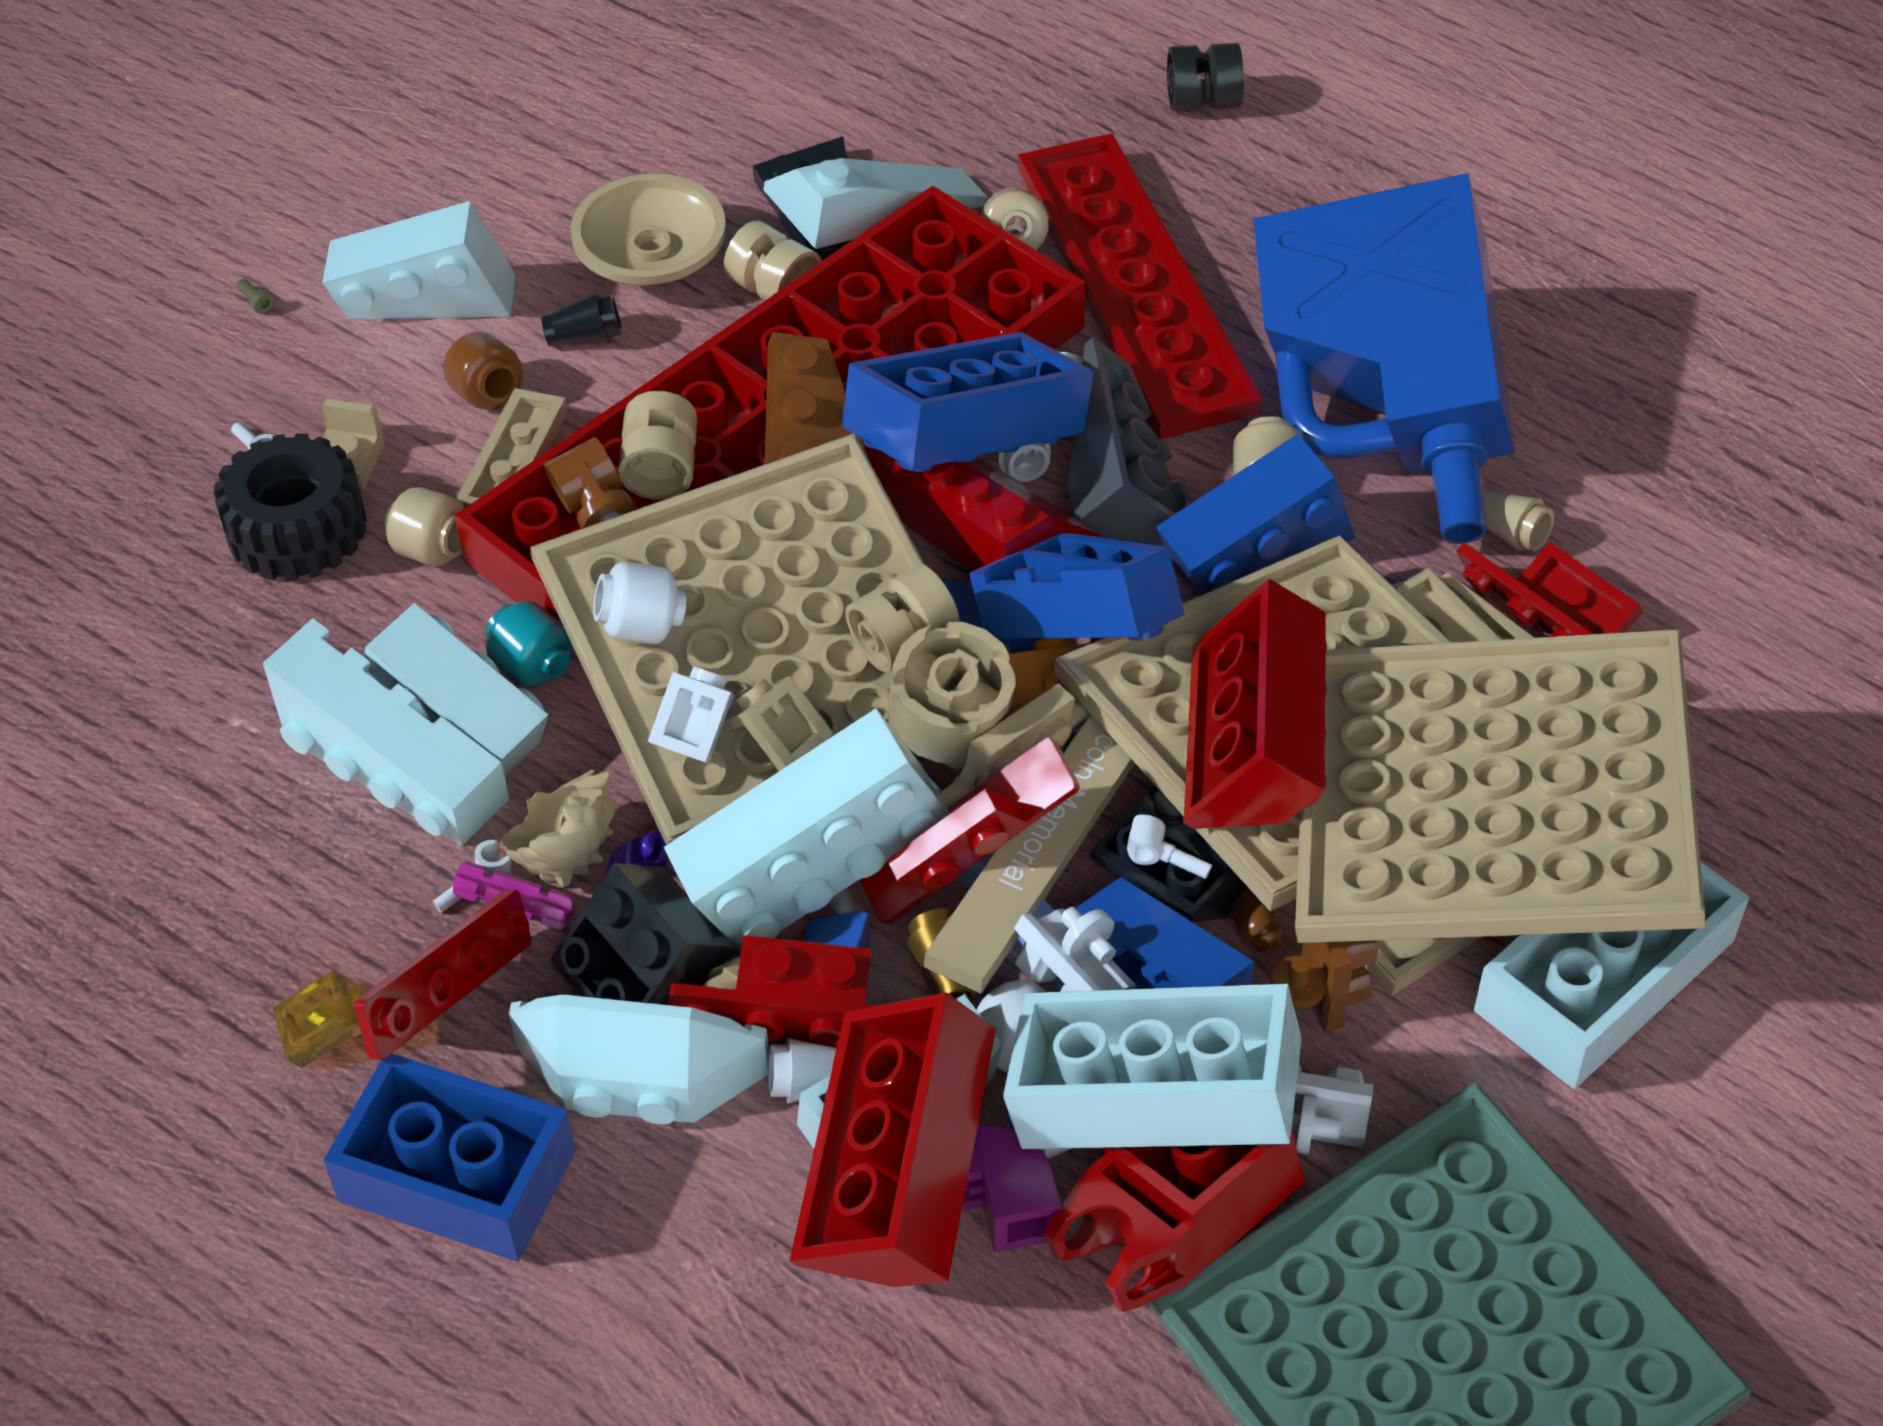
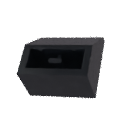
(1173, 886)
(639, 939)

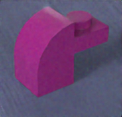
(1012, 1188)

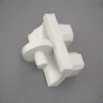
(1072, 949)
(1331, 1108)

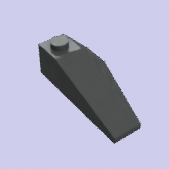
(1118, 462)

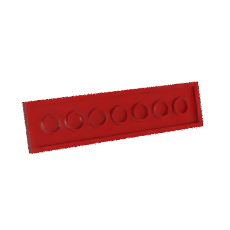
(1139, 286)

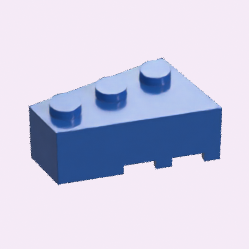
(1257, 518)
(1078, 590)
(1162, 946)

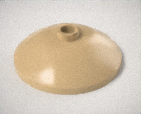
(648, 229)

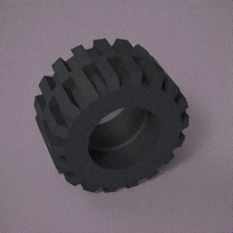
(290, 506)

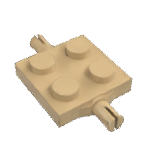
(1048, 716)

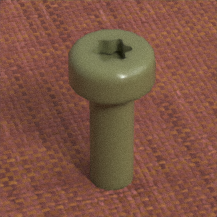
(260, 299)

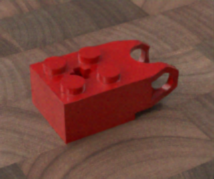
(1171, 1210)

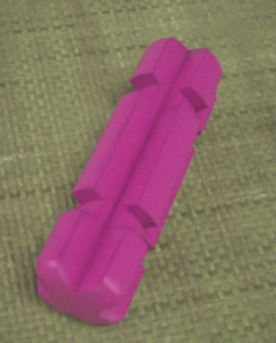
(553, 908)

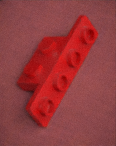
(1554, 593)
(973, 829)
(442, 974)
(788, 989)

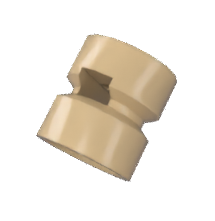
(765, 259)
(658, 445)
(888, 618)

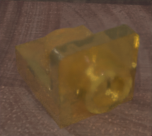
(319, 1017)

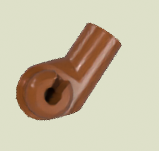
(1255, 921)

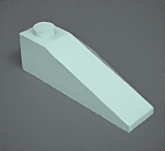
(849, 196)

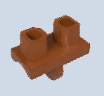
(1328, 976)

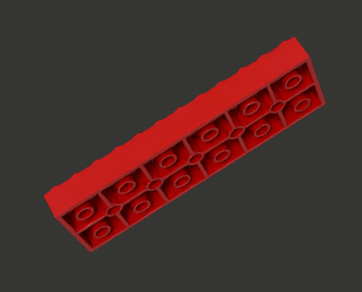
(901, 287)

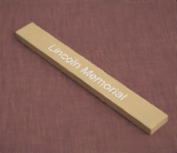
(1027, 866)

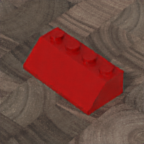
(971, 509)
(1257, 713)
(895, 1143)

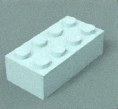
(807, 831)
(1586, 994)
(1154, 1067)

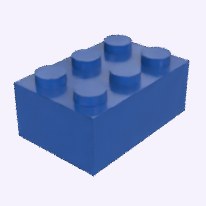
(451, 1156)

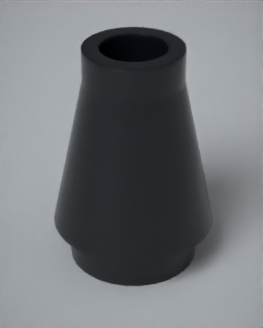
(584, 321)

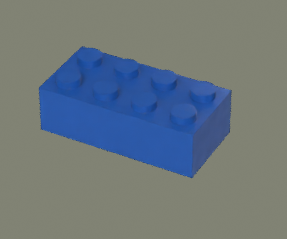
(966, 400)

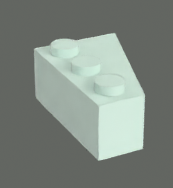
(421, 269)
(457, 685)

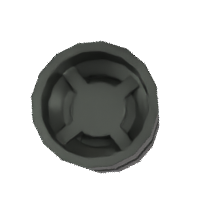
(1222, 76)

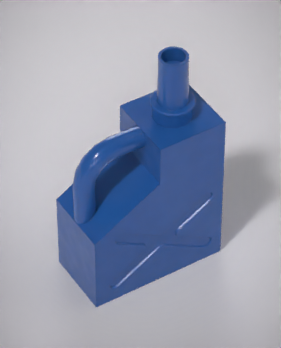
(1397, 314)

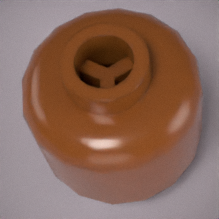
(482, 370)

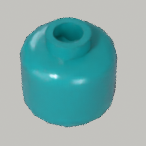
(528, 643)

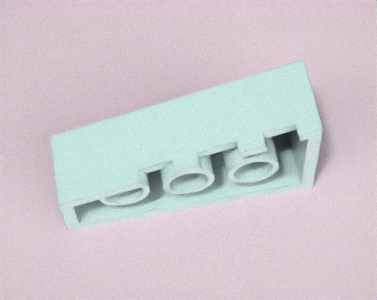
(382, 737)

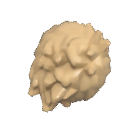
(564, 829)

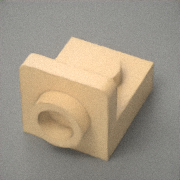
(357, 432)
(780, 720)

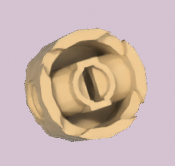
(949, 690)

